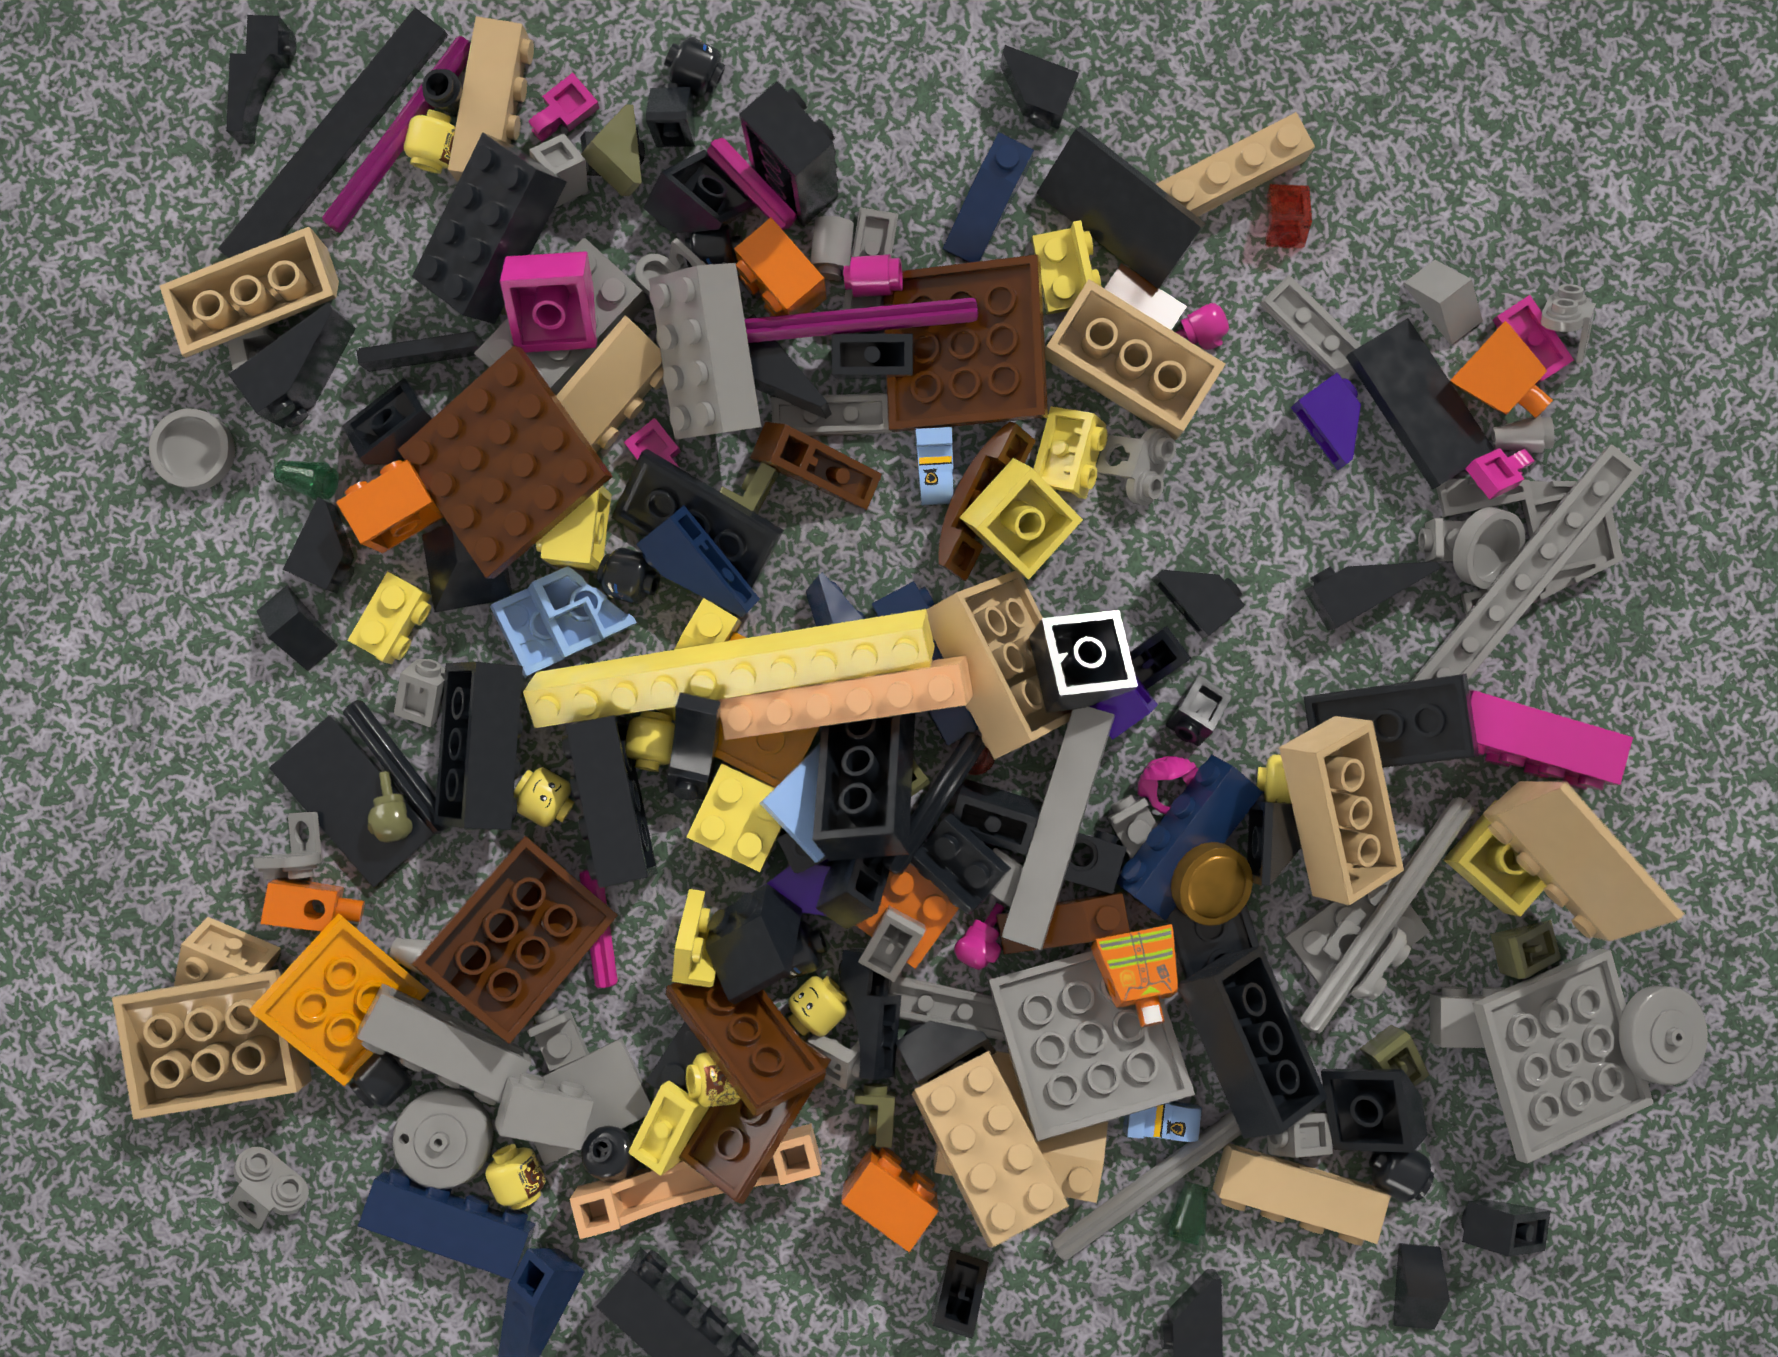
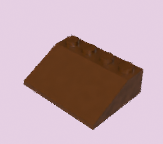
(515, 939)

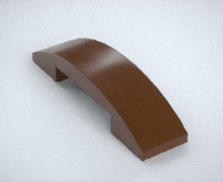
(957, 544)

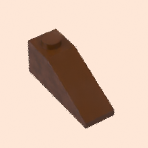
(815, 464)
(1077, 922)

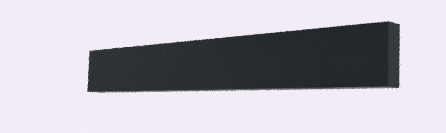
(337, 135)

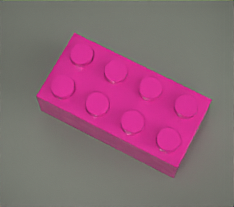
(1548, 743)

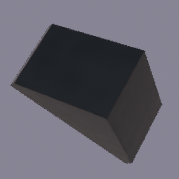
(295, 629)
(1158, 657)
(1420, 1287)
(959, 1294)

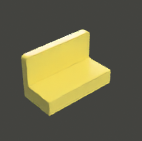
(667, 1128)

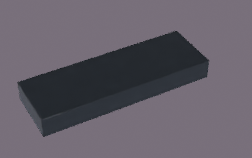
(419, 351)

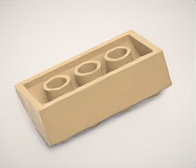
(250, 291)
(1133, 359)
(613, 383)

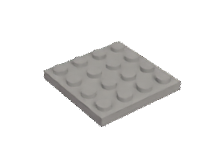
(1079, 1053)
(1560, 1055)

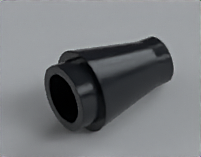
(442, 90)

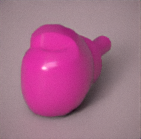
(1205, 326)
(979, 942)

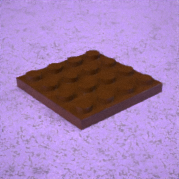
(976, 368)
(505, 462)

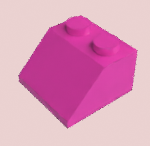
(550, 301)

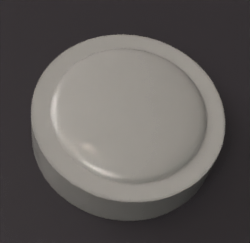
(191, 449)
(1487, 545)

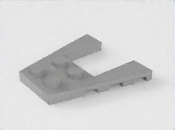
(1538, 501)

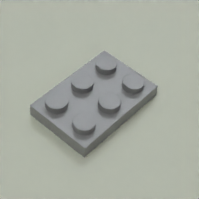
(1313, 933)

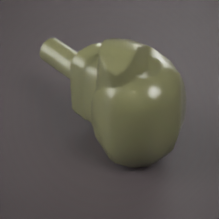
(389, 817)

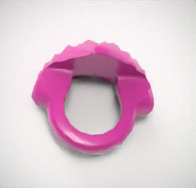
(1164, 769)

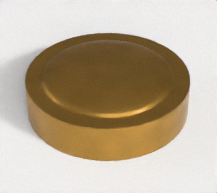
(1211, 883)

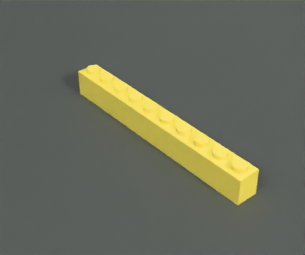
(731, 668)

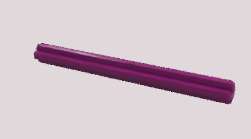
(389, 145)
(861, 320)

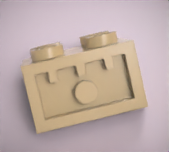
(222, 952)

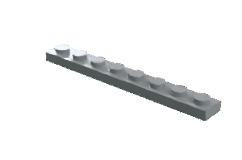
(1534, 566)

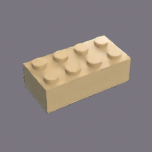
(1342, 809)
(989, 1149)

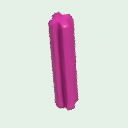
(751, 183)
(602, 951)

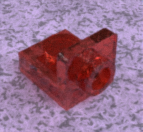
(1288, 215)

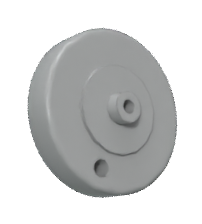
(1663, 1035)
(443, 1138)

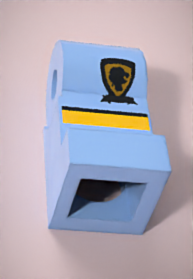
(935, 465)
(1168, 1121)

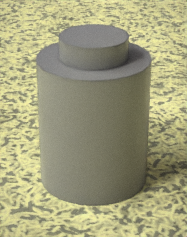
(831, 245)

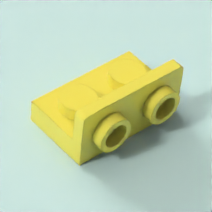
(1064, 265)
(1071, 450)
(390, 619)
(691, 958)

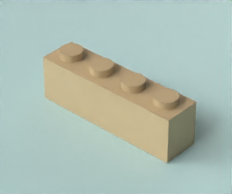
(491, 87)
(1241, 166)
(1300, 1193)

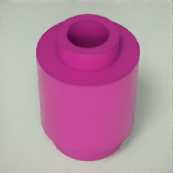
(873, 275)

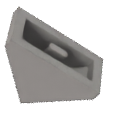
(1446, 299)
(892, 943)

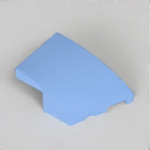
(557, 620)
(794, 803)

